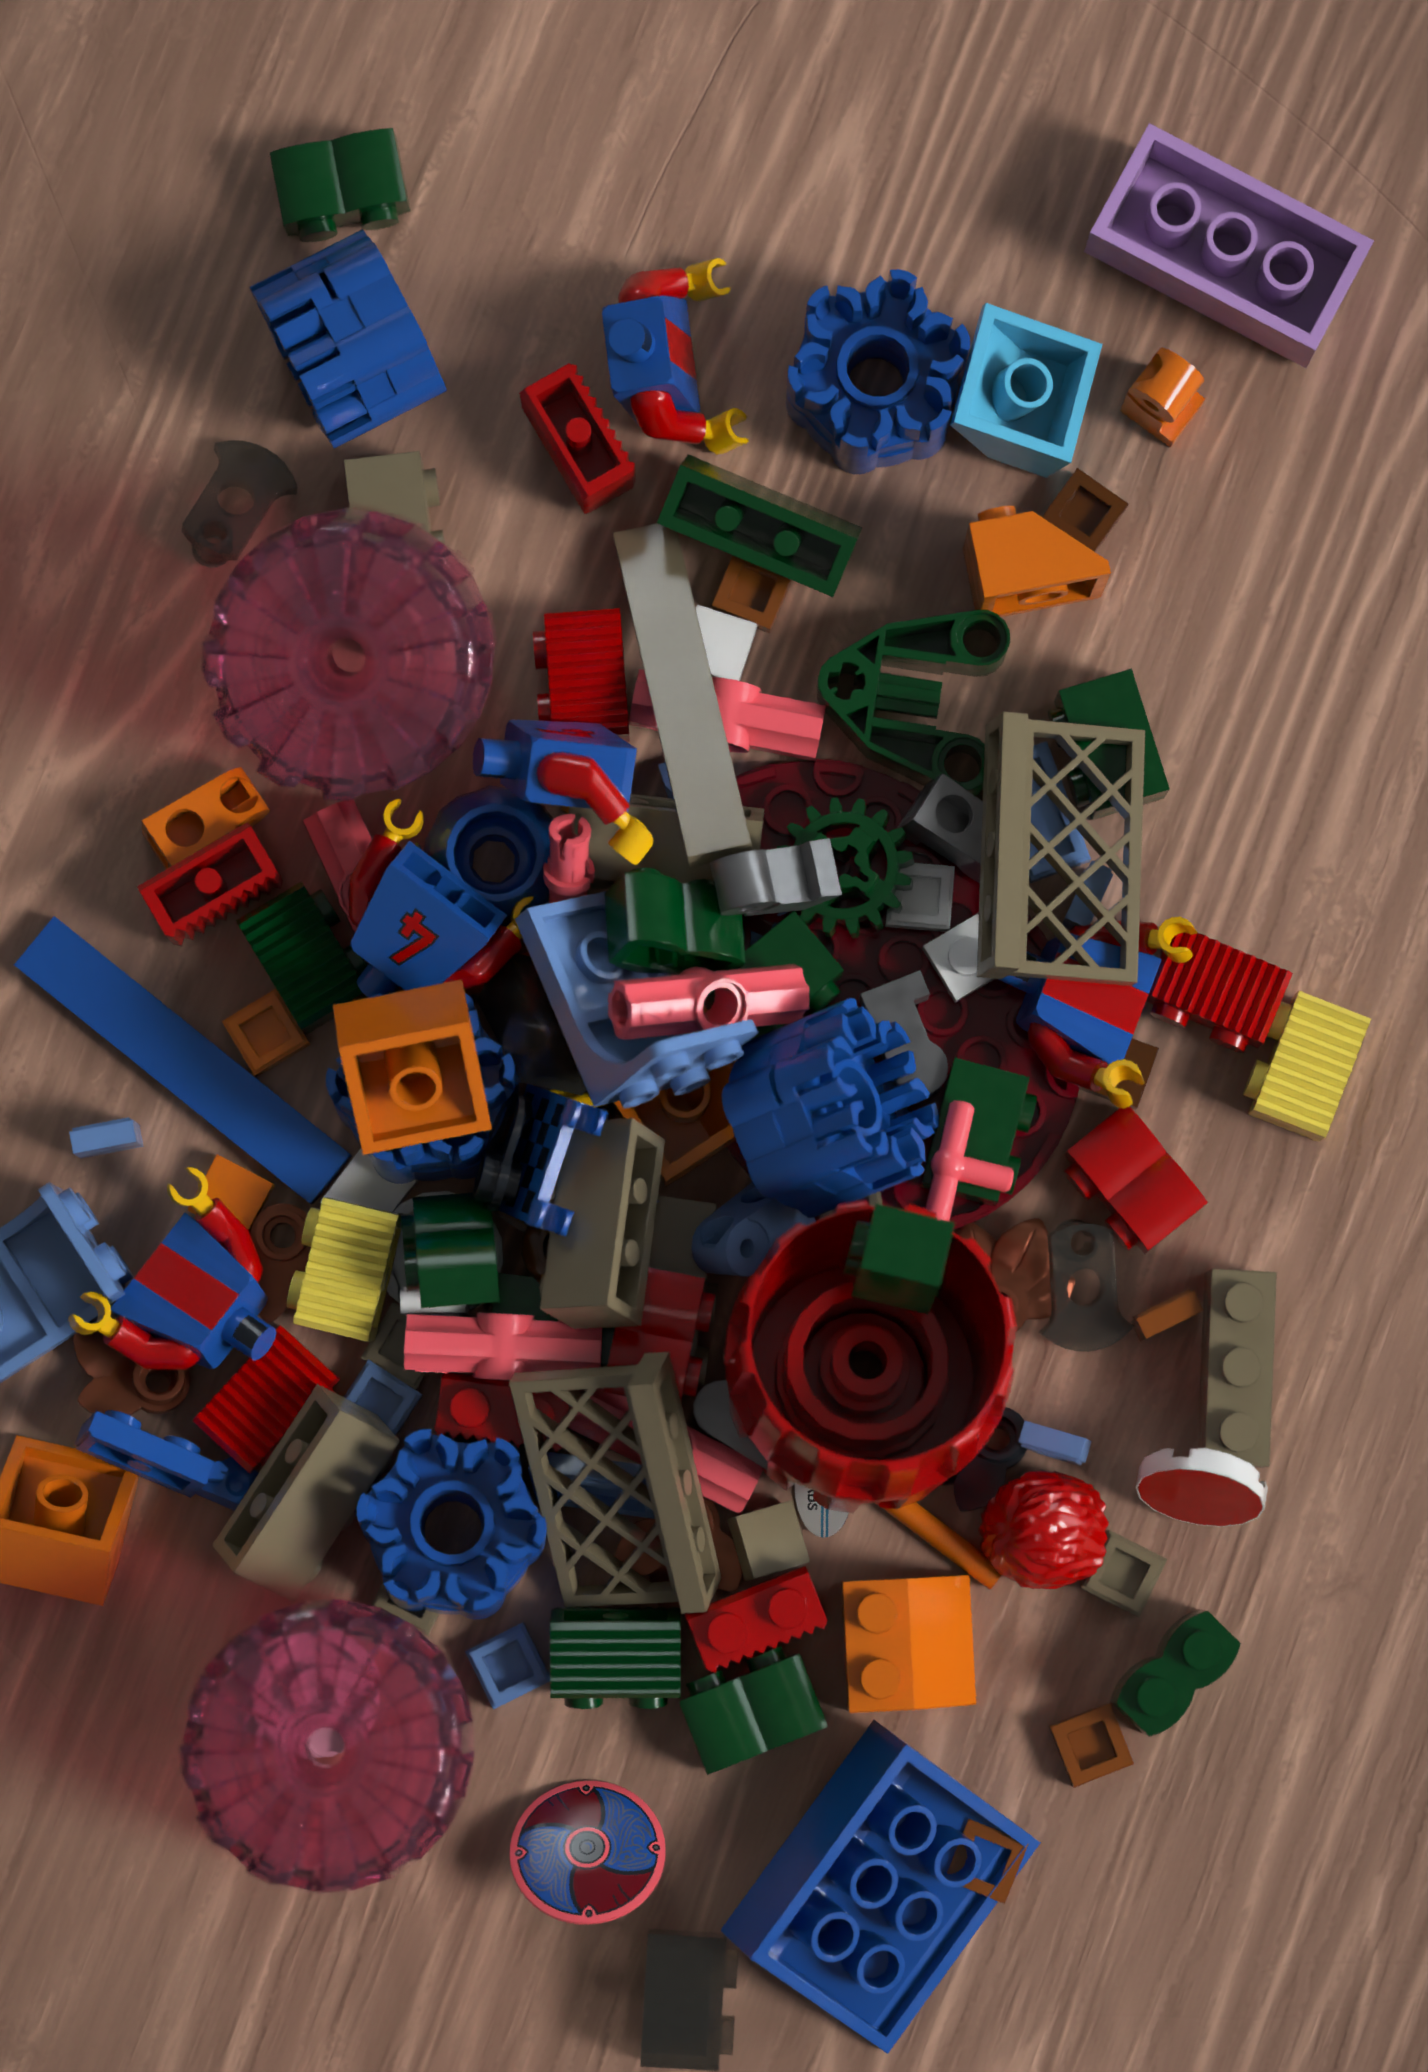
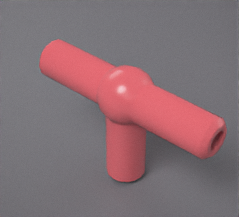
(951, 1165)

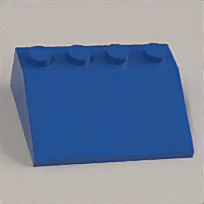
(862, 1892)

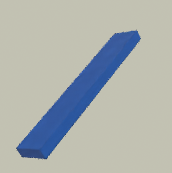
(183, 1060)

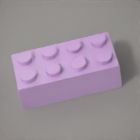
(1227, 245)

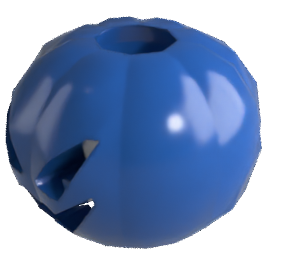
(500, 817)

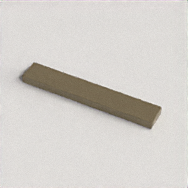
(682, 694)

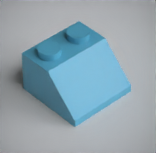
(1025, 391)

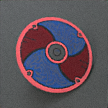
(587, 1852)

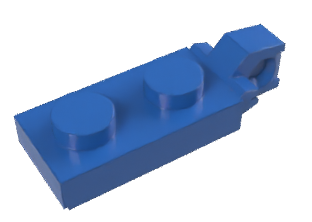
(165, 1461)

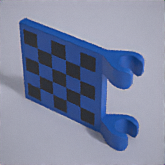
(542, 1153)

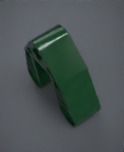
(915, 645)

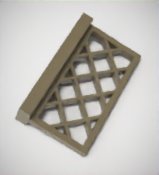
(1007, 858)
(670, 1492)

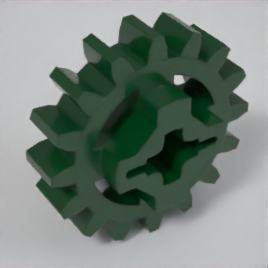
(863, 845)

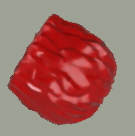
(1045, 1530)

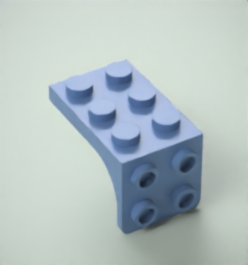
(573, 964)
(45, 1269)

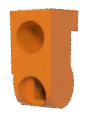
(1165, 396)
(203, 816)

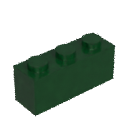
(759, 525)

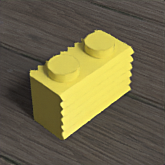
(1307, 1065)
(345, 1268)

